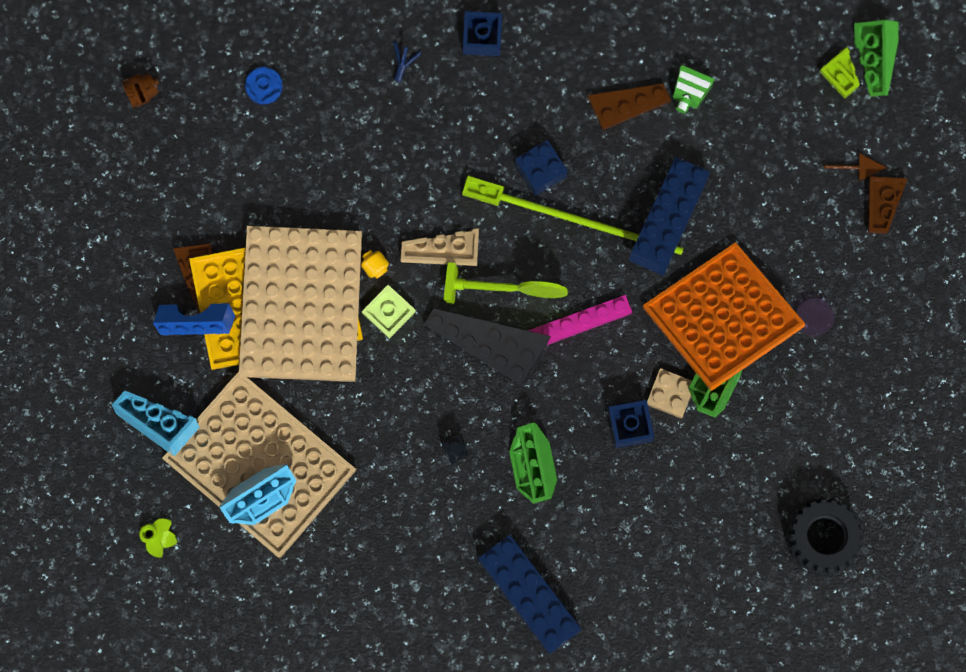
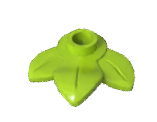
(160, 539)

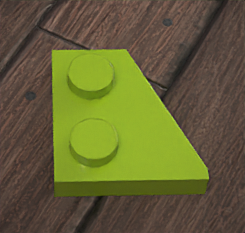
(841, 73)

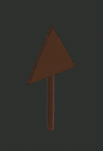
(866, 167)

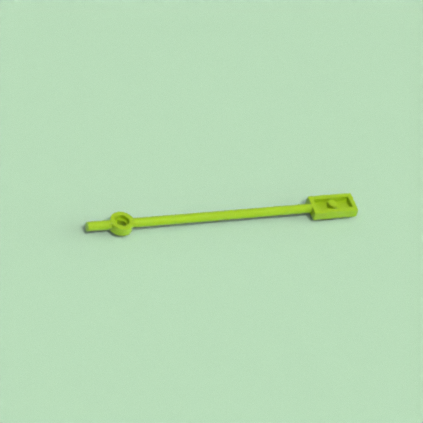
(493, 193)

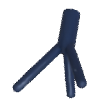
(401, 62)

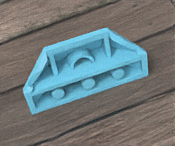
(259, 495)

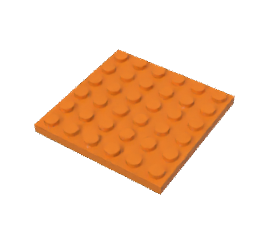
(723, 316)

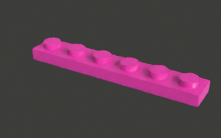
(585, 319)

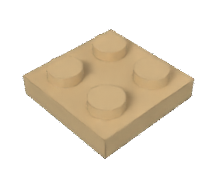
(670, 393)

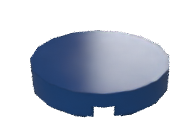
(263, 85)

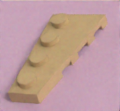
(454, 248)

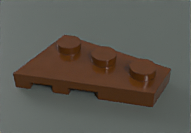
(883, 202)

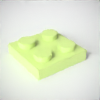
(388, 311)

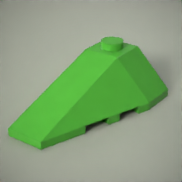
(878, 49)

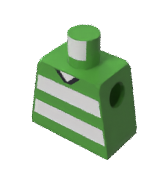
(691, 89)

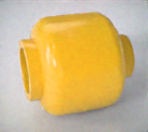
(374, 264)

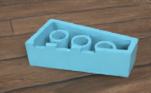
(161, 425)

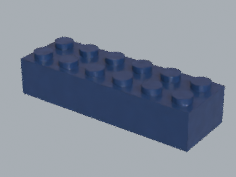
(669, 216)
(529, 595)

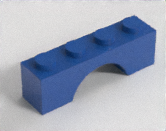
(214, 320)

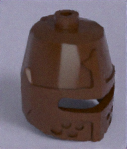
(140, 89)

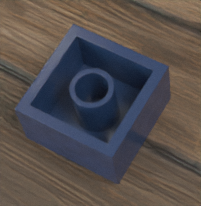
(482, 33)
(541, 168)
(630, 424)

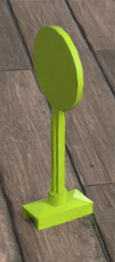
(532, 288)

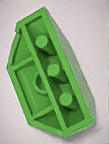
(712, 401)
(533, 463)

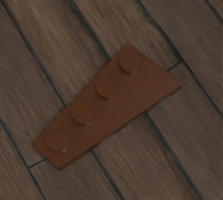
(626, 104)
(183, 255)

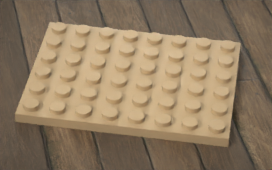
(300, 304)
(250, 432)

